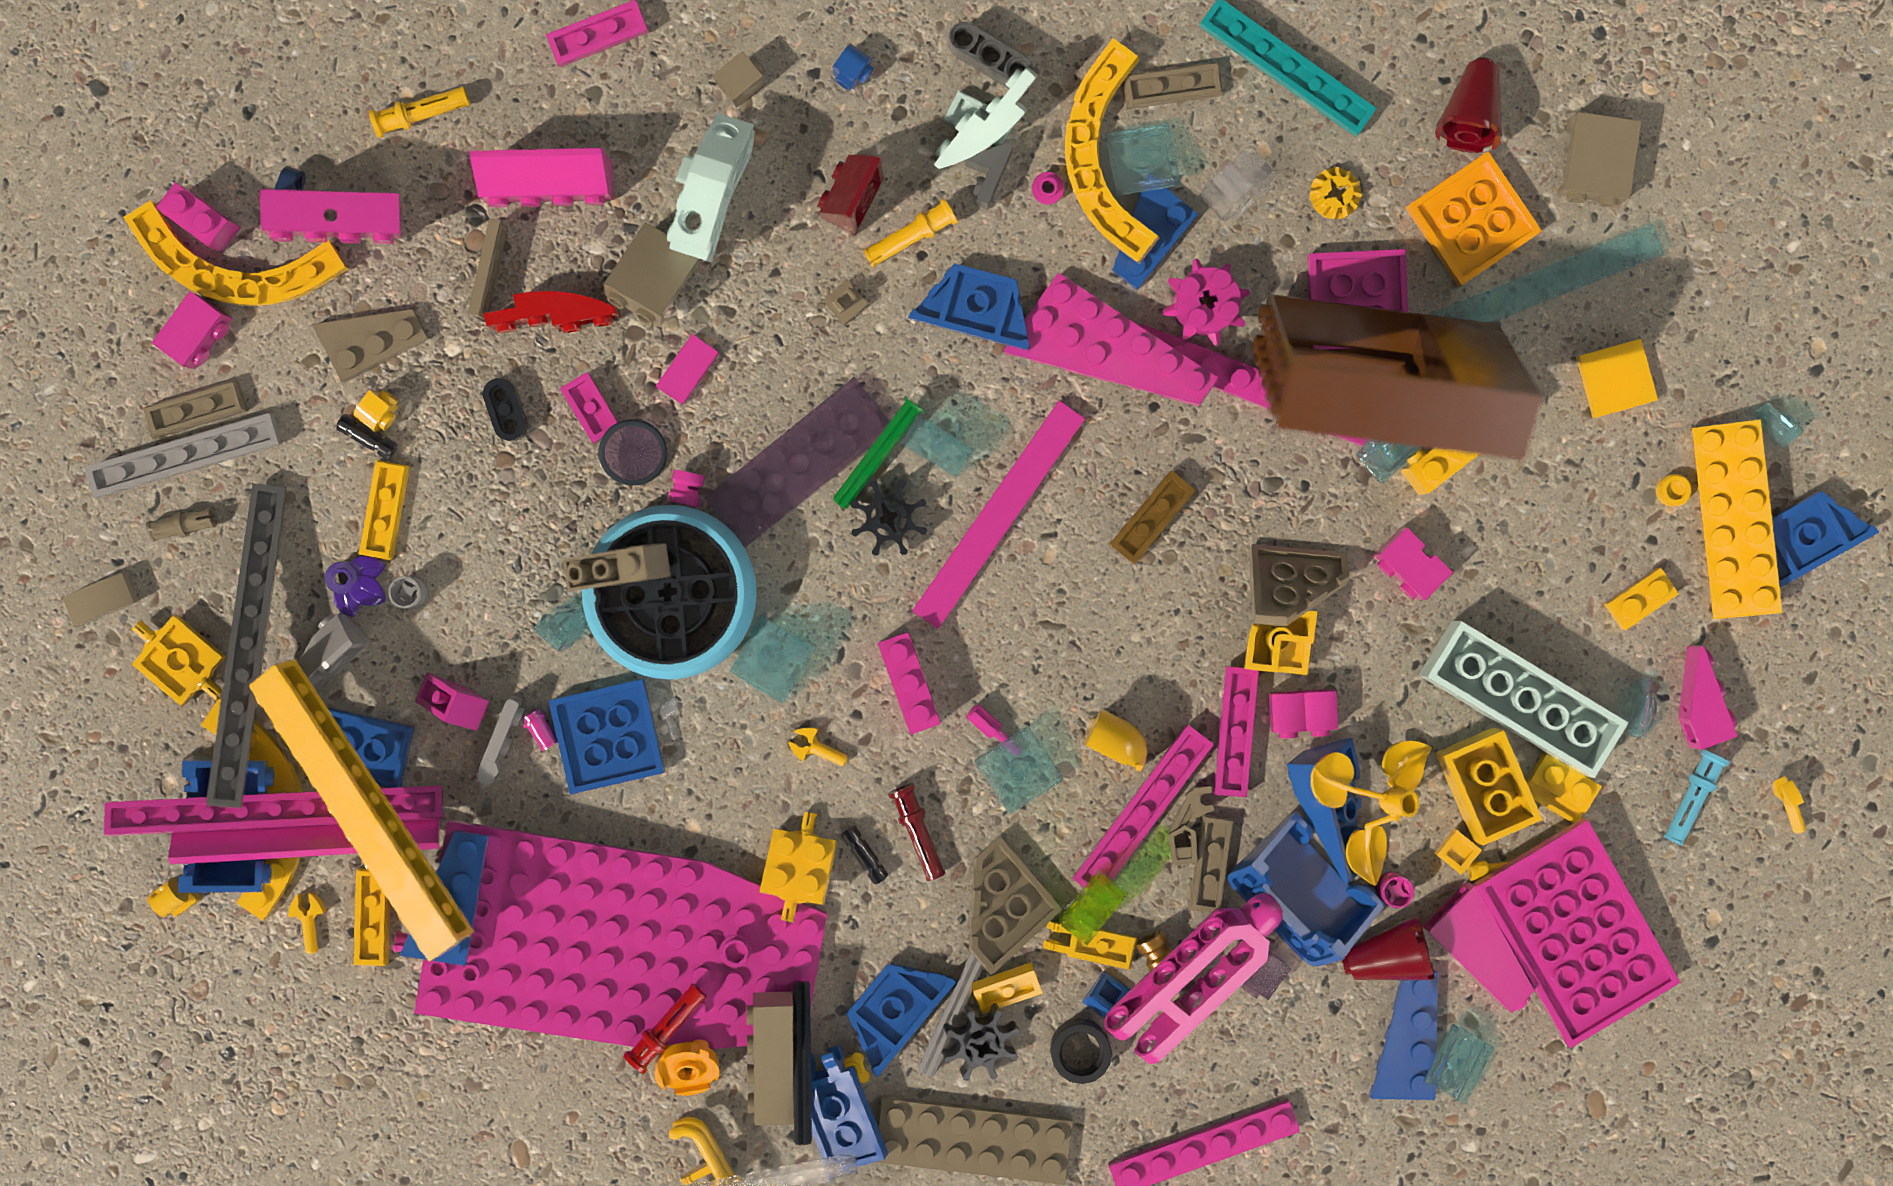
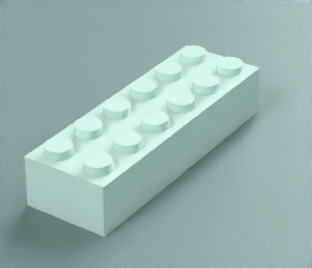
(1523, 698)

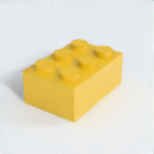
(1488, 786)

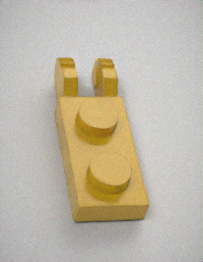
(1105, 948)

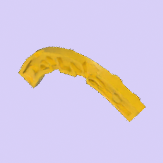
(1083, 153)
(226, 285)
(285, 781)

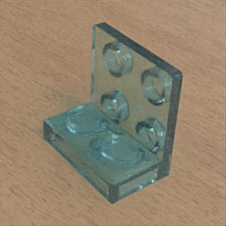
(1384, 458)

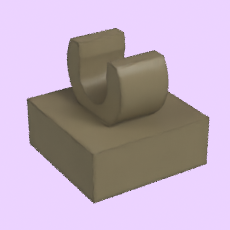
(845, 302)

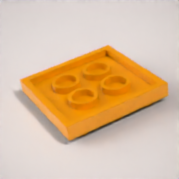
(1473, 219)

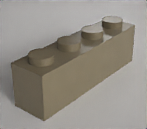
(773, 1058)

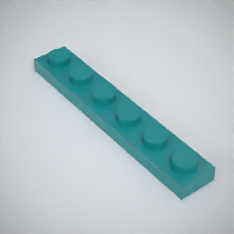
(1287, 67)

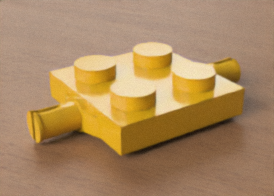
(178, 660)
(798, 866)

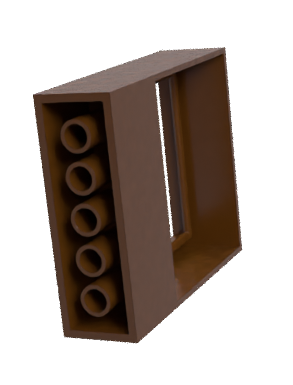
(1400, 382)

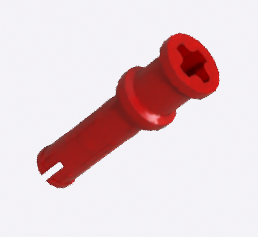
(657, 1043)

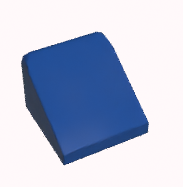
(1105, 994)

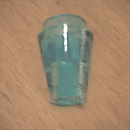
(1778, 424)

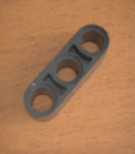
(982, 43)

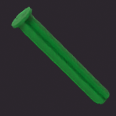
(878, 452)

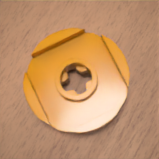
(672, 1063)

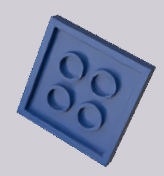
(607, 736)

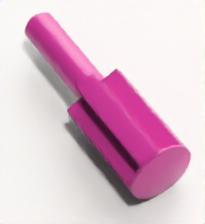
(986, 723)

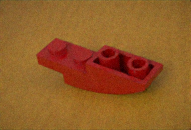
(564, 309)

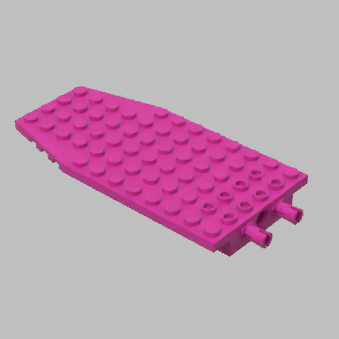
(609, 941)

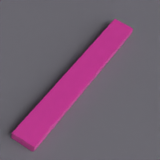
(998, 514)
(281, 842)

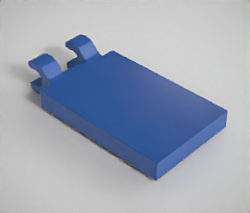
(841, 1112)

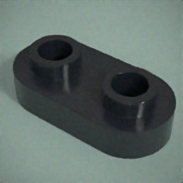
(503, 411)

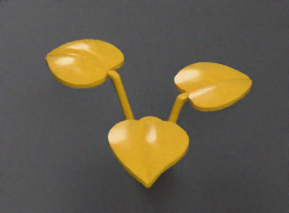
(1404, 766)

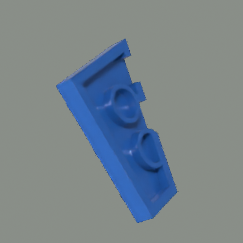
(1167, 218)

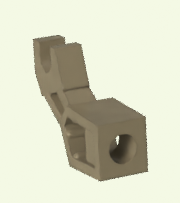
(1184, 820)

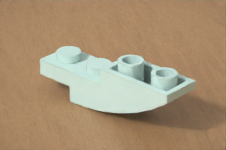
(979, 132)

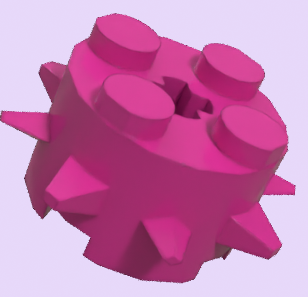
(1197, 318)

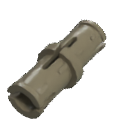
(181, 524)

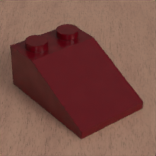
(852, 192)

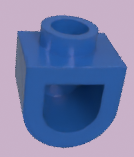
(852, 67)

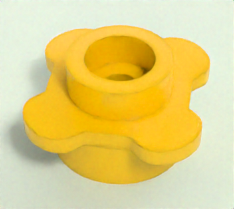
(857, 1061)

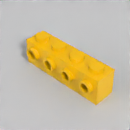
(1433, 467)

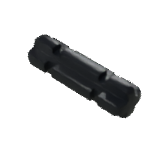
(367, 437)
(864, 855)

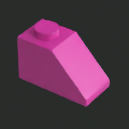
(452, 702)

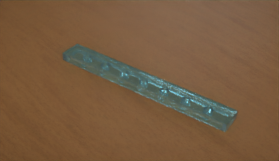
(1558, 278)

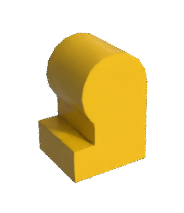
(168, 900)

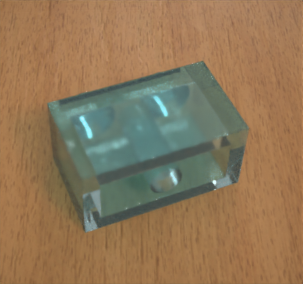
(936, 447)

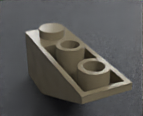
(617, 567)

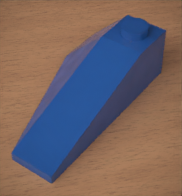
(1331, 824)

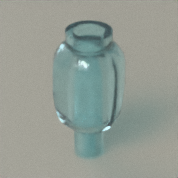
(1641, 710)

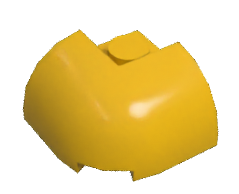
(1281, 647)
(1117, 740)

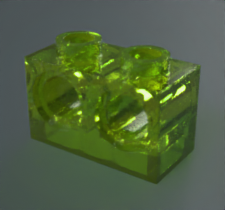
(1092, 907)

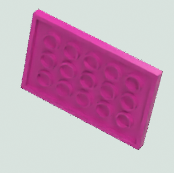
(1577, 932)

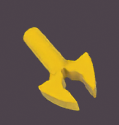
(816, 747)
(1791, 799)
(308, 919)

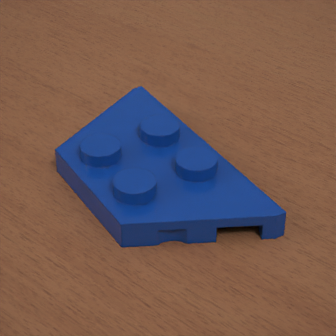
(977, 306)
(1813, 534)
(894, 1009)

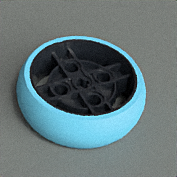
(674, 650)

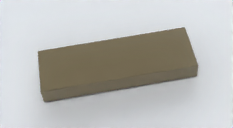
(1172, 85)
(488, 268)
(195, 409)
(1211, 864)

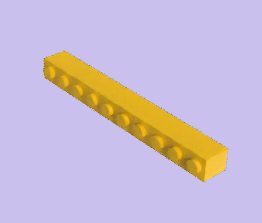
(361, 809)

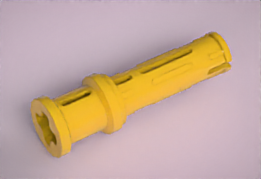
(404, 115)
(924, 226)

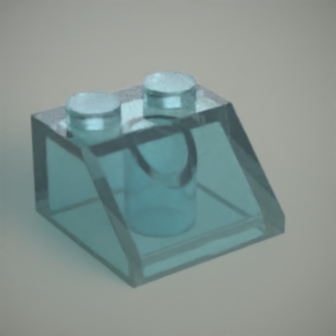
(772, 659)

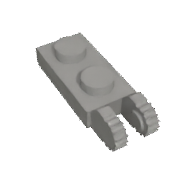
(500, 742)

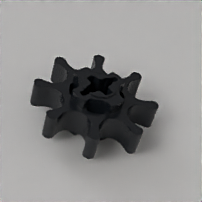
(874, 524)
(980, 1041)

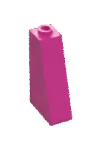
(1477, 943)

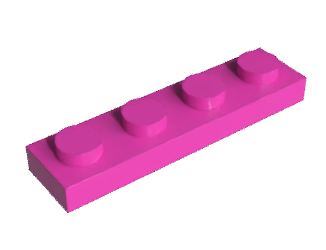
(1235, 731)

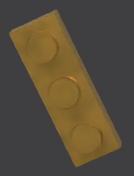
(1152, 517)

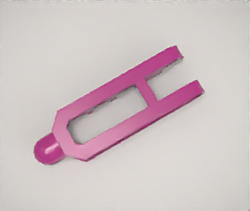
(1179, 1016)

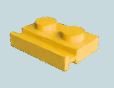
(1561, 788)

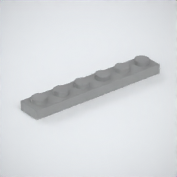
(183, 455)

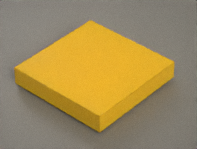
(1616, 378)

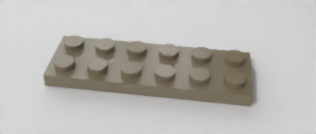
(975, 1140)

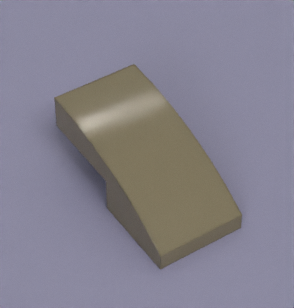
(100, 599)

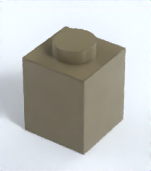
(740, 78)

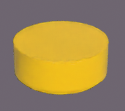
(1673, 490)

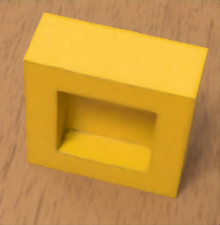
(1458, 851)

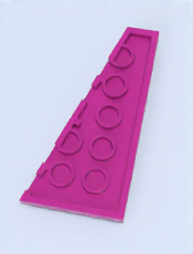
(1096, 341)

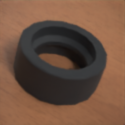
(1075, 1075)

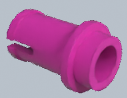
(539, 729)

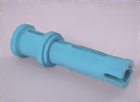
(1697, 779)

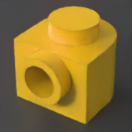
(377, 409)

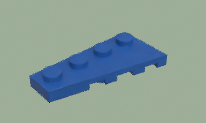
(462, 876)
(1409, 1044)

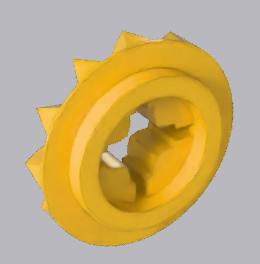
(1331, 207)

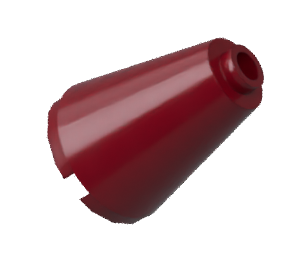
(1474, 109)
(1392, 954)

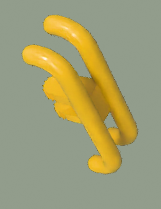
(714, 1158)

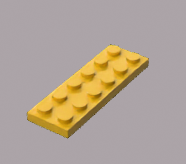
(1737, 519)

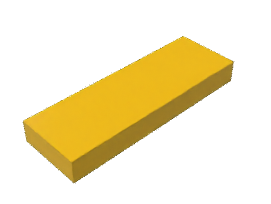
(384, 510)
(371, 921)

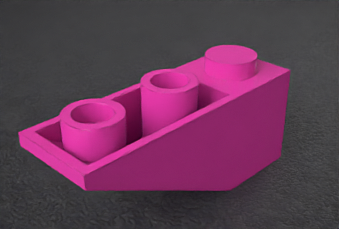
(1702, 704)

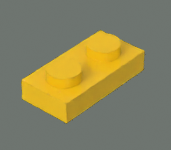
(1641, 598)
(1006, 987)

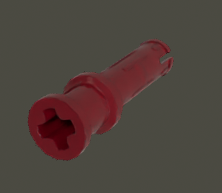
(912, 817)

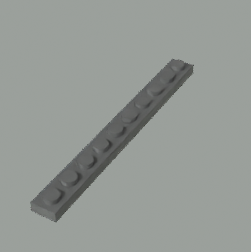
(246, 646)

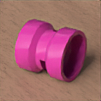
(686, 488)
(1400, 892)

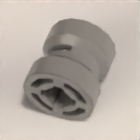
(401, 593)

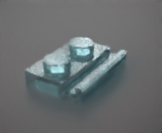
(1459, 1064)

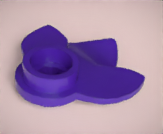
(360, 586)

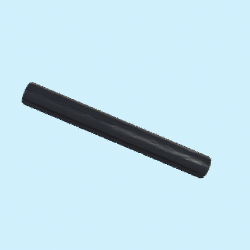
(802, 1063)

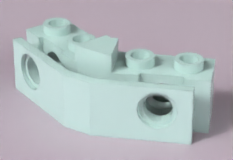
(709, 185)

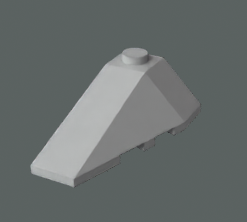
(330, 651)

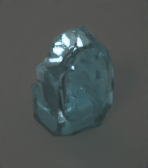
(562, 626)

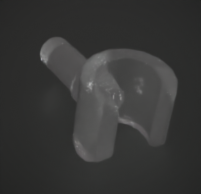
(667, 711)

